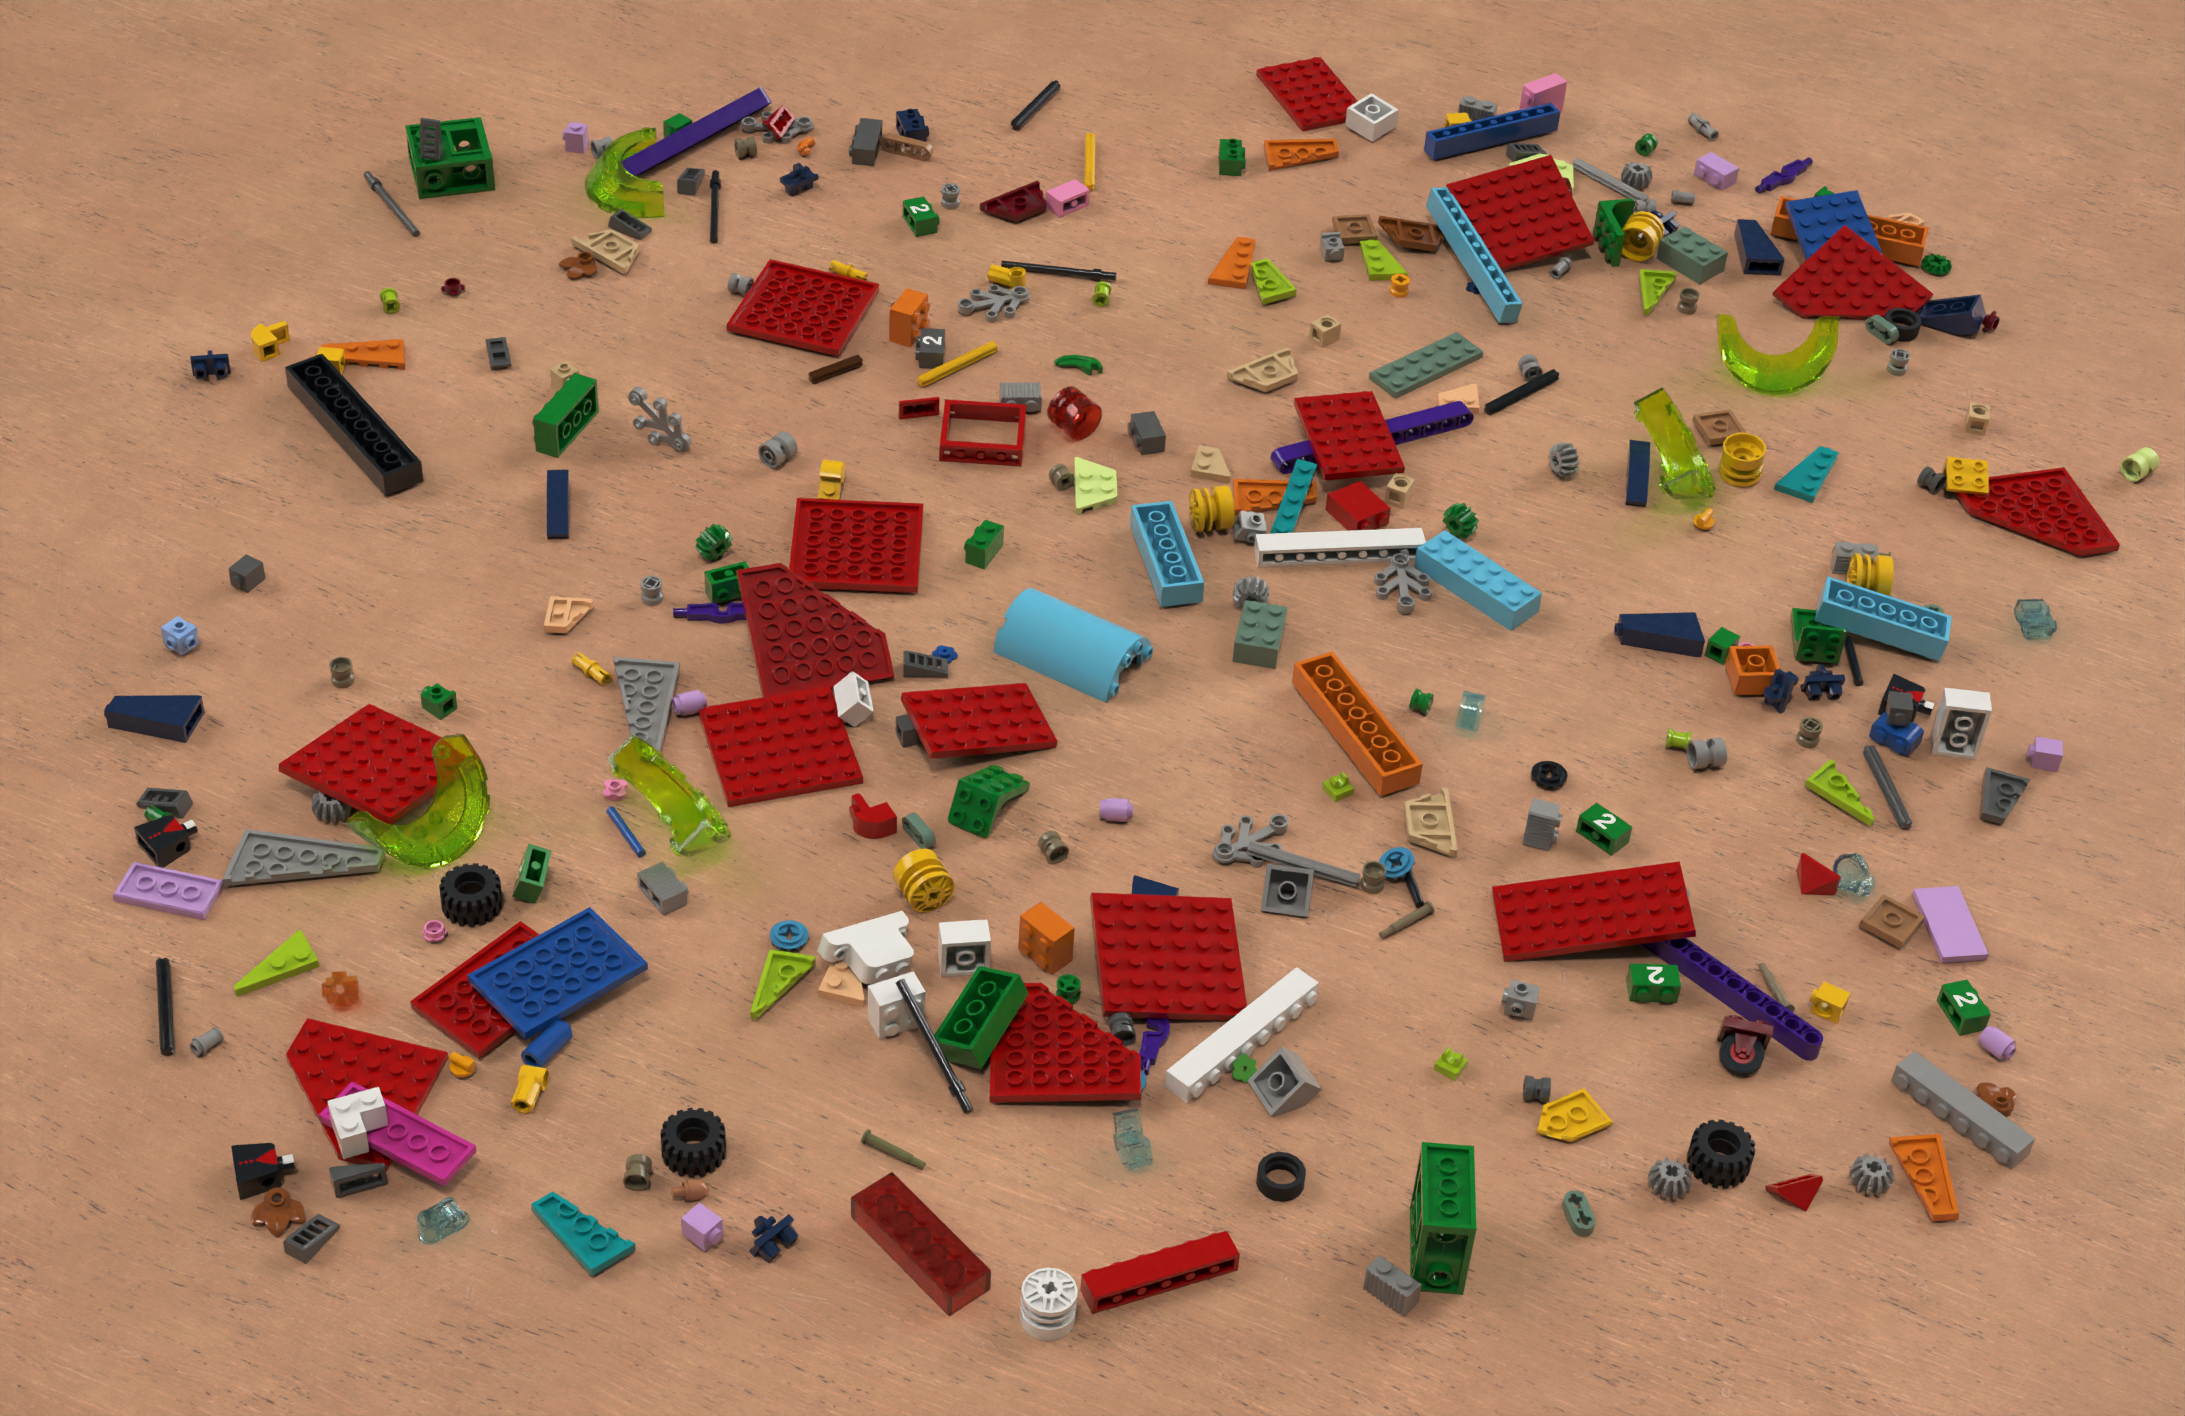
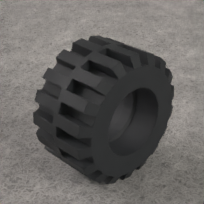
(471, 894)
(698, 1157)
(1720, 1168)

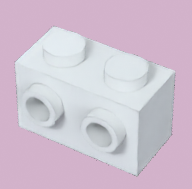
(853, 699)

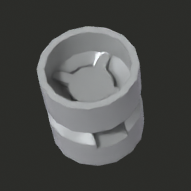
(777, 449)
(1704, 753)

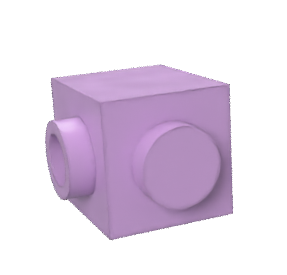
(576, 137)
(2045, 754)
(702, 1226)

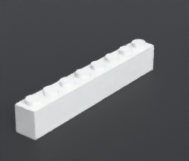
(1336, 546)
(1241, 1035)

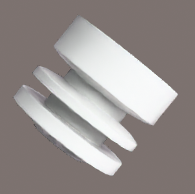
(1048, 1304)

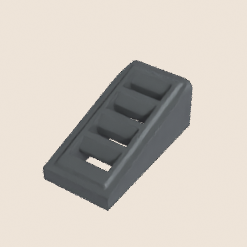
(427, 150)
(1519, 151)
(690, 181)
(624, 223)
(919, 664)
(174, 801)
(357, 1178)
(305, 1252)

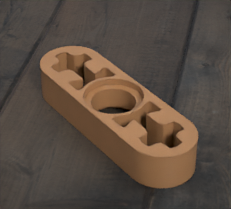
(900, 150)

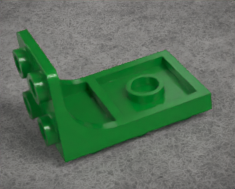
(1608, 227)
(1814, 640)
(981, 797)

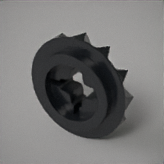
(1541, 769)

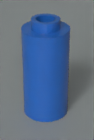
(547, 1044)

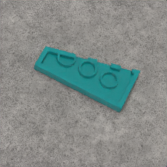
(1809, 475)
(581, 1234)

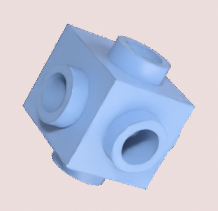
(180, 635)

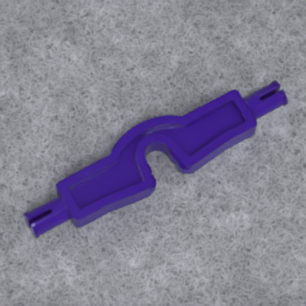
(1787, 175)
(711, 612)
(1153, 1041)

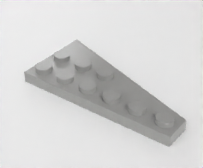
(647, 695)
(282, 857)

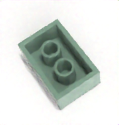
(1692, 255)
(1260, 634)

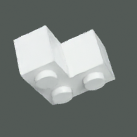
(354, 1116)

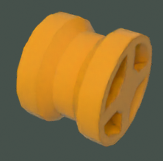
(1399, 285)

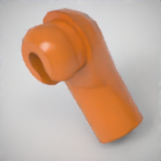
(803, 146)

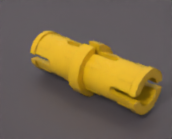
(847, 270)
(591, 669)

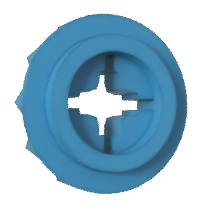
(1395, 856)
(780, 931)

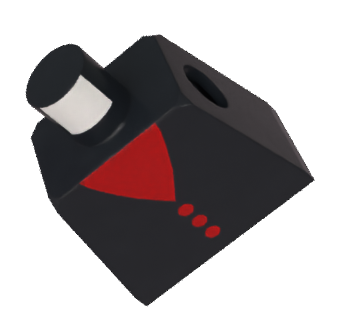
(1900, 684)
(165, 839)
(258, 1168)

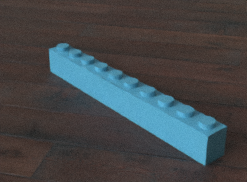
(1474, 255)

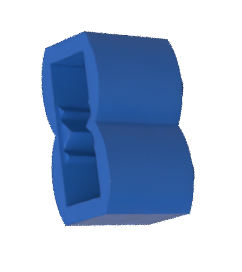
(1898, 738)

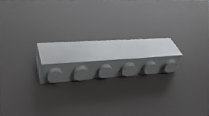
(1963, 1110)

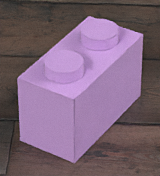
(1716, 171)

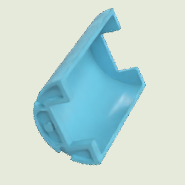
(1068, 644)

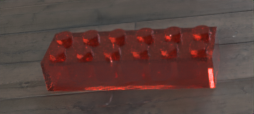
(920, 1244)

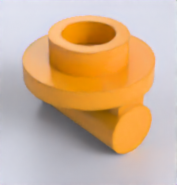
(1704, 521)
(461, 1065)

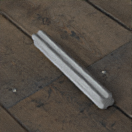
(1608, 180)
(1292, 860)

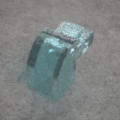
(1470, 711)
(1129, 1140)

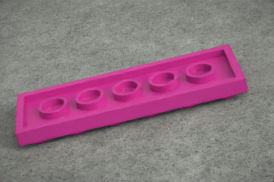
(414, 1141)

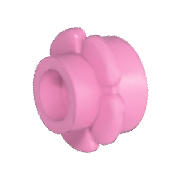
(434, 931)

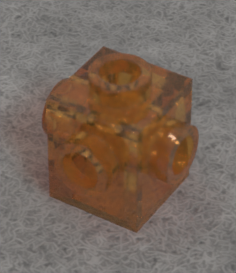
(350, 985)

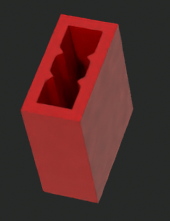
(1357, 507)

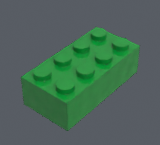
(565, 415)
(980, 1016)

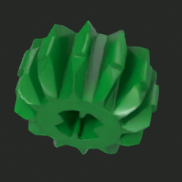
(1460, 520)
(713, 542)

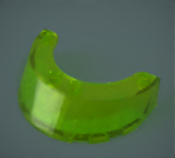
(616, 188)
(1780, 372)
(1682, 461)
(685, 808)
(449, 823)

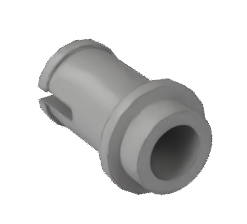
(1682, 197)
(1563, 265)
(200, 1045)

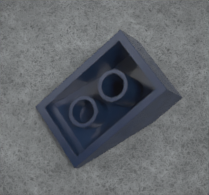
(1955, 314)

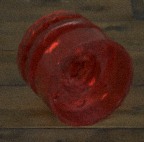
(1074, 413)

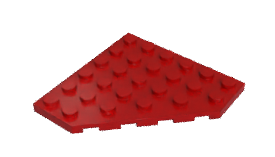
(1850, 281)
(2043, 507)
(805, 635)
(334, 1056)
(1060, 1056)

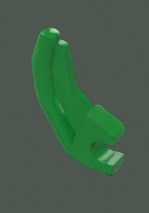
(1085, 363)

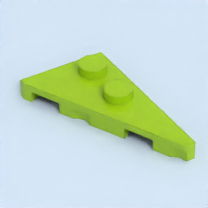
(1653, 287)
(1836, 789)
(288, 960)
(778, 976)

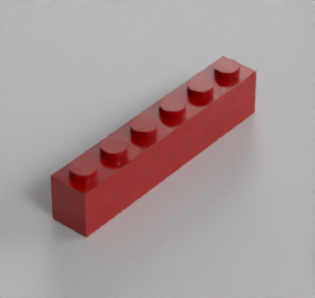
(1159, 1272)

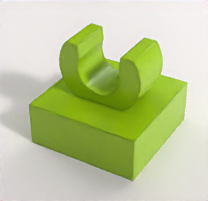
(1338, 787)
(1451, 1064)

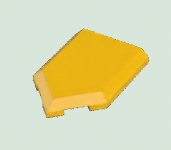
(1572, 1117)

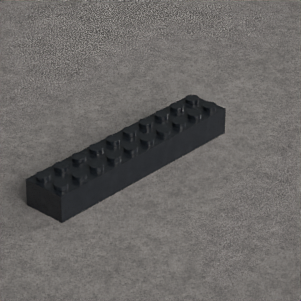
(354, 424)

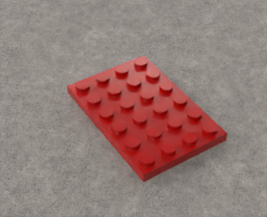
(1308, 92)
(1348, 435)
(978, 720)
(460, 1009)

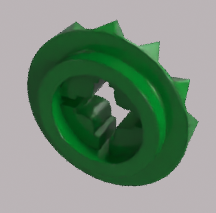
(1936, 264)

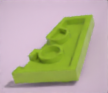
(1378, 261)
(1271, 282)

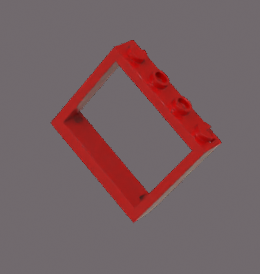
(982, 452)

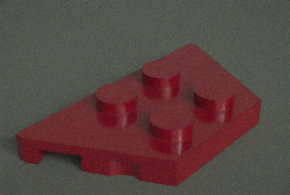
(1017, 203)

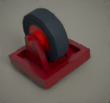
(1743, 1044)

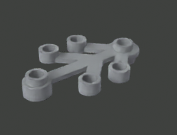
(800, 124)
(1016, 296)
(660, 421)
(1401, 564)
(1227, 852)

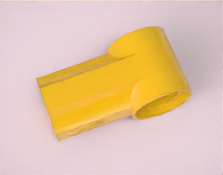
(1009, 277)
(530, 1083)

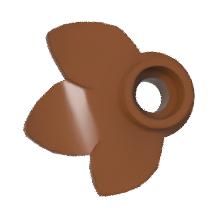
(579, 265)
(1999, 1099)
(278, 1214)

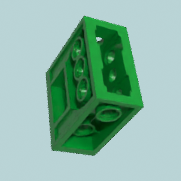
(448, 173)
(1443, 1217)

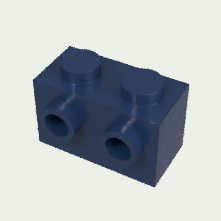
(911, 125)

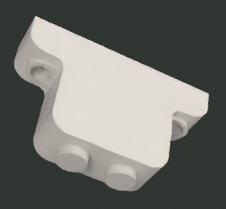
(871, 948)

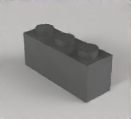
(866, 142)

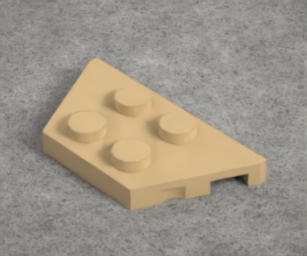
(609, 248)
(1266, 372)
(1431, 822)

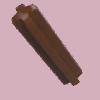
(835, 368)

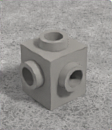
(1248, 525)
(1520, 999)

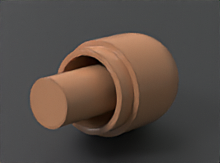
(691, 1190)

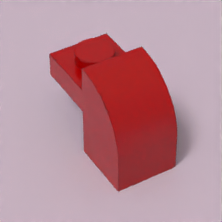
(873, 821)

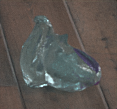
(1854, 874)

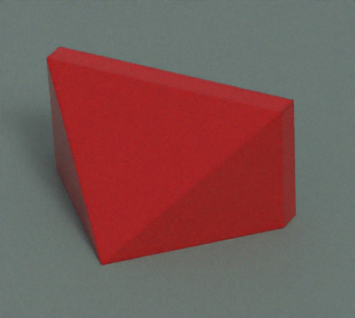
(779, 121)
(918, 408)
(1816, 878)
(1798, 1190)

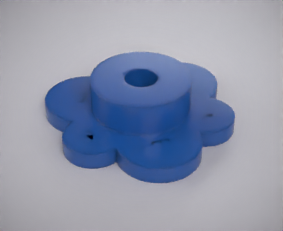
(945, 652)

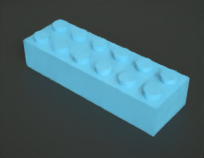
(1166, 553)
(1478, 580)
(1883, 618)

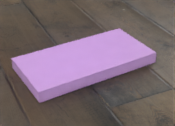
(168, 890)
(1950, 924)

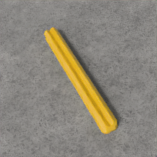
(1089, 181)
(957, 363)

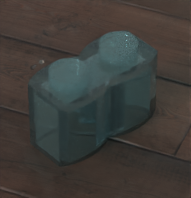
(2035, 619)

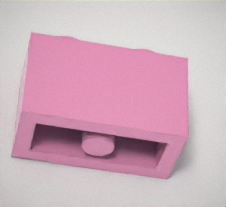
(1067, 198)

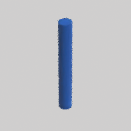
(626, 832)

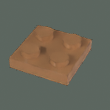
(1354, 228)
(1717, 425)
(1892, 921)

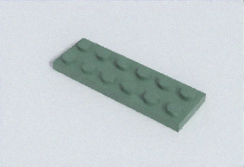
(1425, 365)

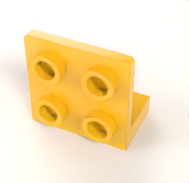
(1966, 475)

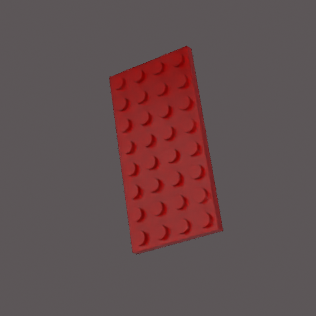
(1593, 911)

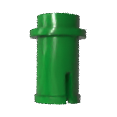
(155, 813)

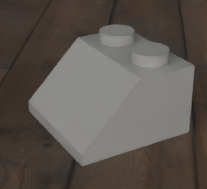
(1287, 890)
(1284, 1083)

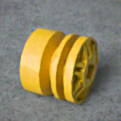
(1642, 236)
(1742, 459)
(1211, 508)
(1872, 576)
(923, 880)

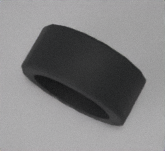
(1907, 317)
(1277, 1191)

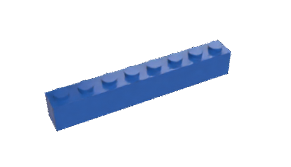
(1491, 131)

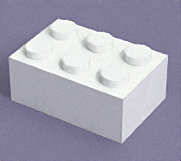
(1960, 723)

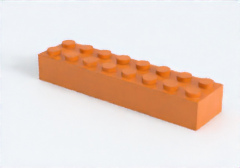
(1896, 239)
(1357, 723)

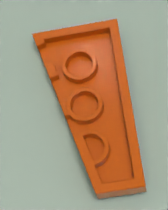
(1298, 151)
(1235, 264)
(373, 352)
(1264, 495)
(1928, 1172)

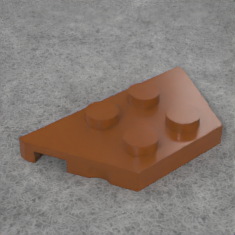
(1412, 233)

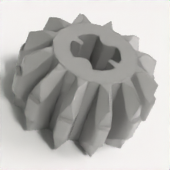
(1637, 175)
(1564, 459)
(1250, 589)
(329, 808)
(1871, 1174)
(1670, 1178)

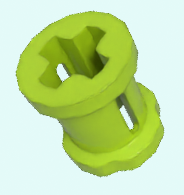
(1101, 295)
(389, 299)
(1677, 739)

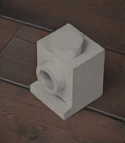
(1331, 247)

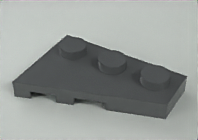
(2000, 794)

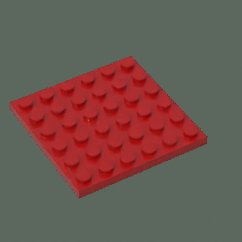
(1523, 212)
(803, 307)
(857, 544)
(779, 746)
(370, 764)
(1167, 956)

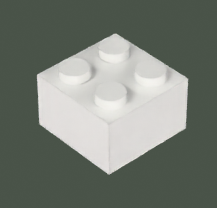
(1371, 117)
(963, 947)
(887, 1008)

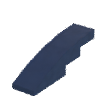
(1637, 473)
(557, 504)

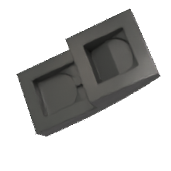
(498, 352)

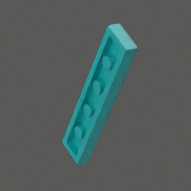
(1294, 497)

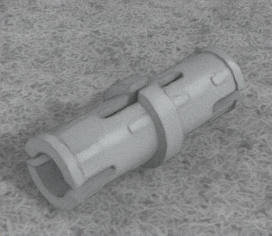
(1703, 126)

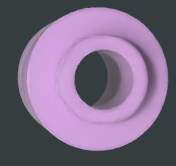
(689, 703)
(1116, 809)
(1997, 1043)

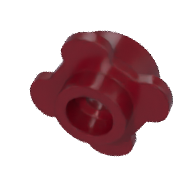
(453, 286)
(1990, 322)

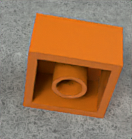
(908, 317)
(1751, 668)
(1046, 938)

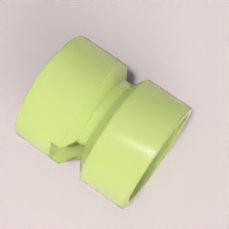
(2139, 464)

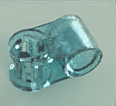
(440, 1221)

